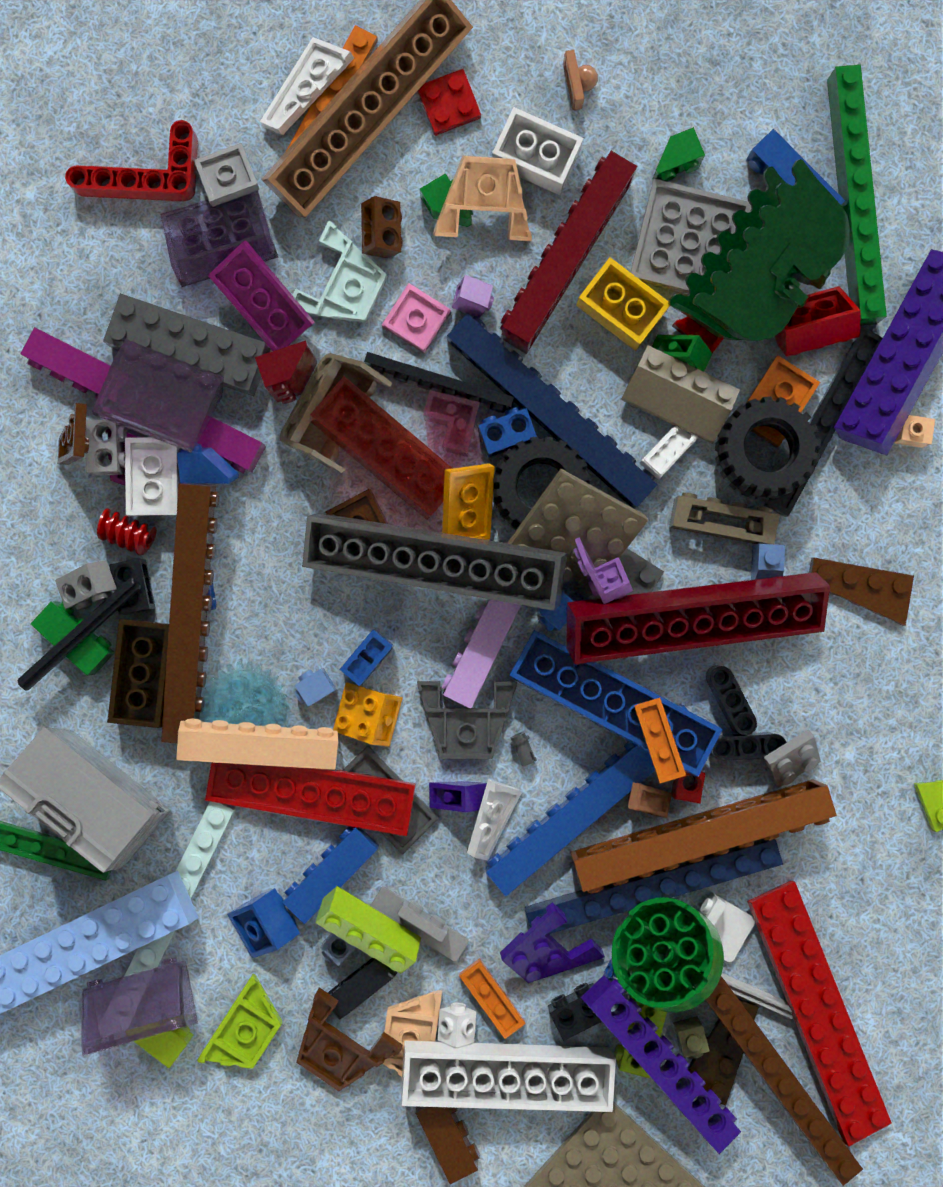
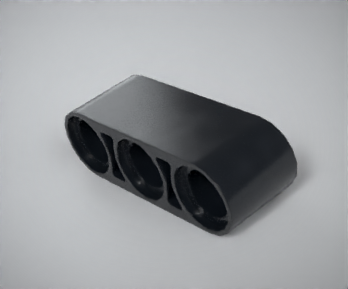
(741, 706)
(758, 750)
(360, 986)

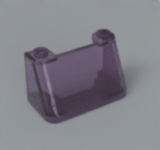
(136, 1007)

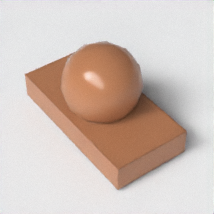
(578, 79)
(649, 800)

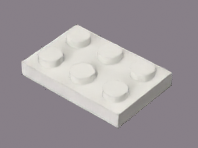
(151, 477)

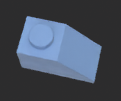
(767, 561)

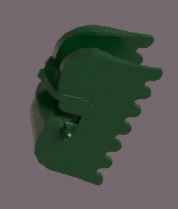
(782, 241)

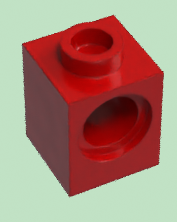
(690, 794)

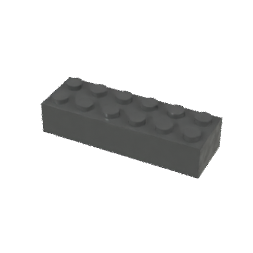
(189, 341)

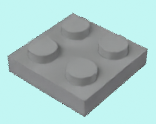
(226, 174)
(793, 759)

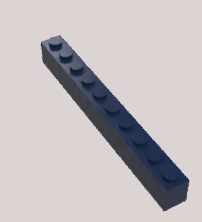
(551, 411)
(714, 869)

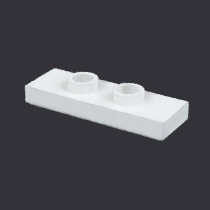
(668, 451)

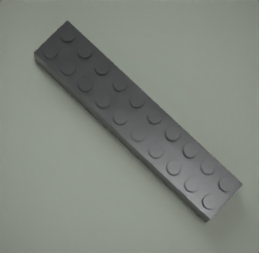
(435, 560)

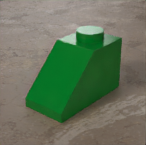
(685, 348)

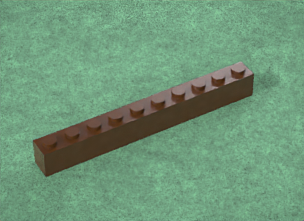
(189, 606)
(783, 1083)

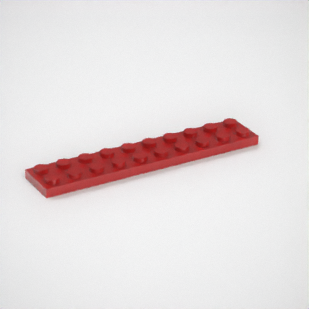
(819, 1013)

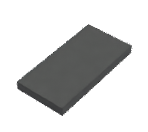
(422, 817)

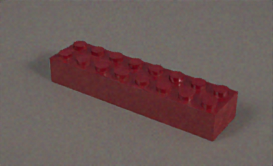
(569, 250)

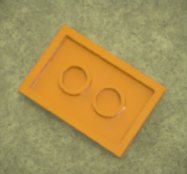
(468, 501)

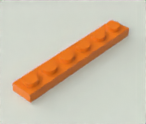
(360, 44)

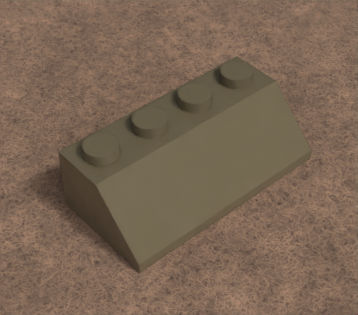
(680, 394)

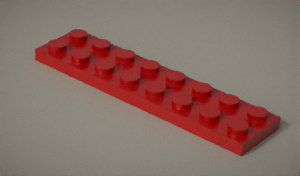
(315, 795)

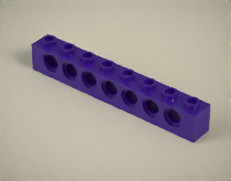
(718, 1130)

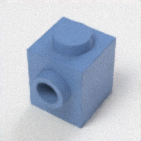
(314, 687)

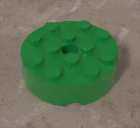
(689, 970)

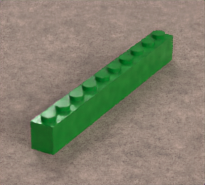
(857, 190)

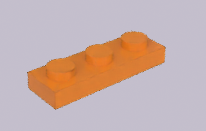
(659, 740)
(492, 998)

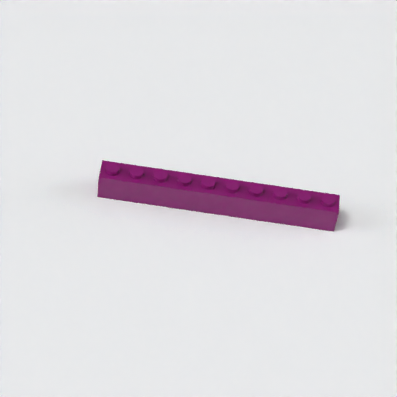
(90, 373)

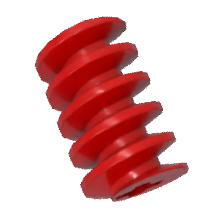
(125, 534)

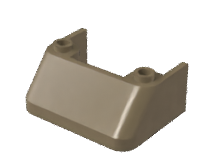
(300, 432)

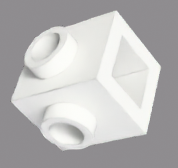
(456, 1025)

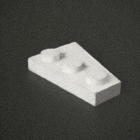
(492, 817)

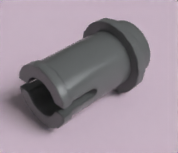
(523, 748)

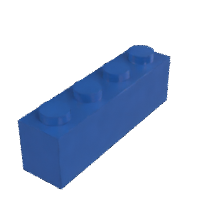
(777, 152)
(334, 870)

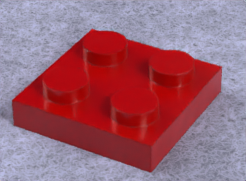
(449, 102)

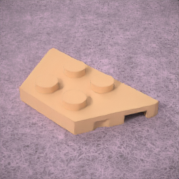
(412, 1021)

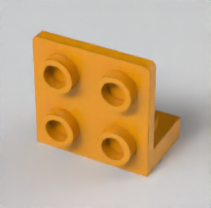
(367, 715)

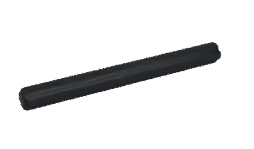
(78, 634)

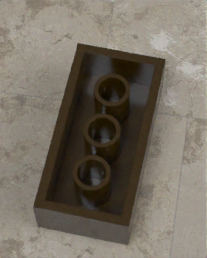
(139, 674)

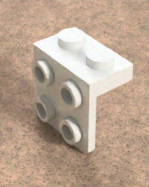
(730, 922)

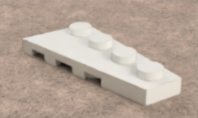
(306, 82)

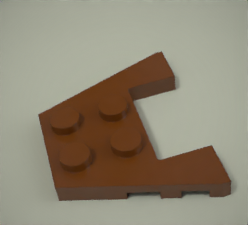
(335, 1055)

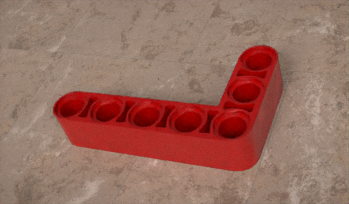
(144, 178)

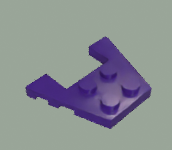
(540, 955)

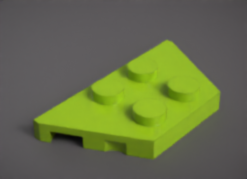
(245, 1029)

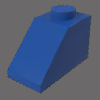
(204, 467)

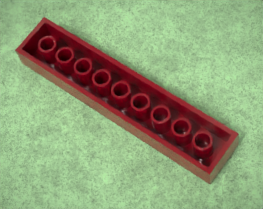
(696, 617)

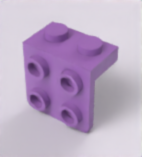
(605, 580)

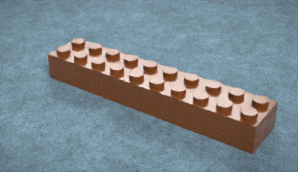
(702, 835)

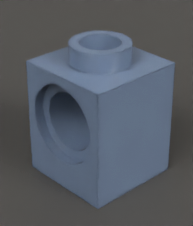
(333, 954)

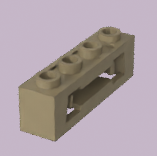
(765, 528)

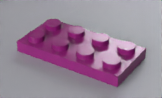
(261, 297)

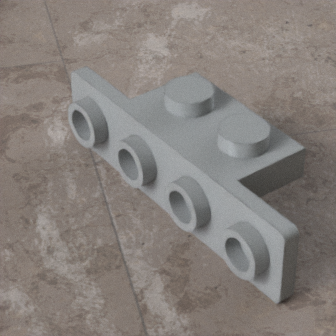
(430, 928)

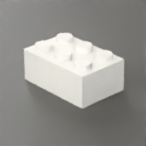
(541, 150)

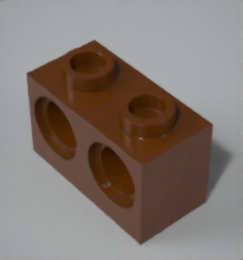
(381, 227)

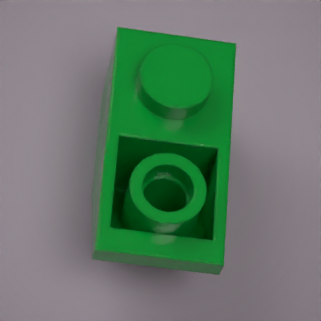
(680, 154)
(434, 196)

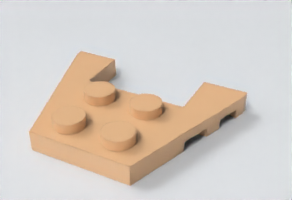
(485, 186)

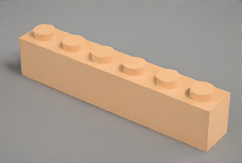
(257, 744)

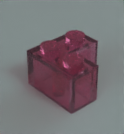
(457, 415)

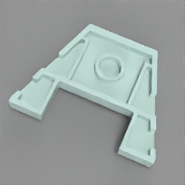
(352, 285)

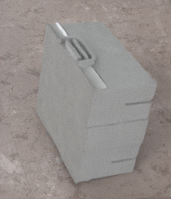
(83, 798)

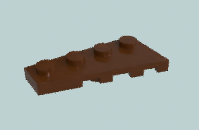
(871, 588)

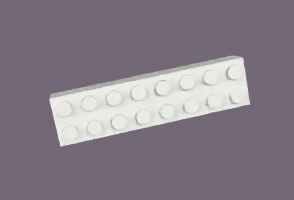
(508, 1076)

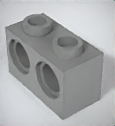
(99, 449)
(86, 585)

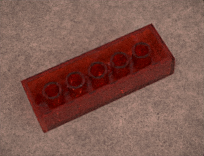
(382, 446)

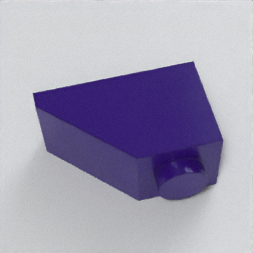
(456, 796)

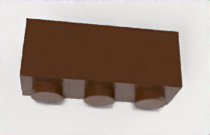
(449, 1141)

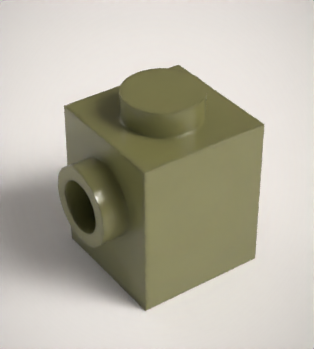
(691, 1037)

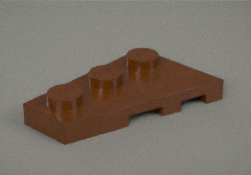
(72, 441)
(361, 507)

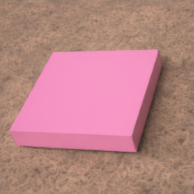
(416, 318)

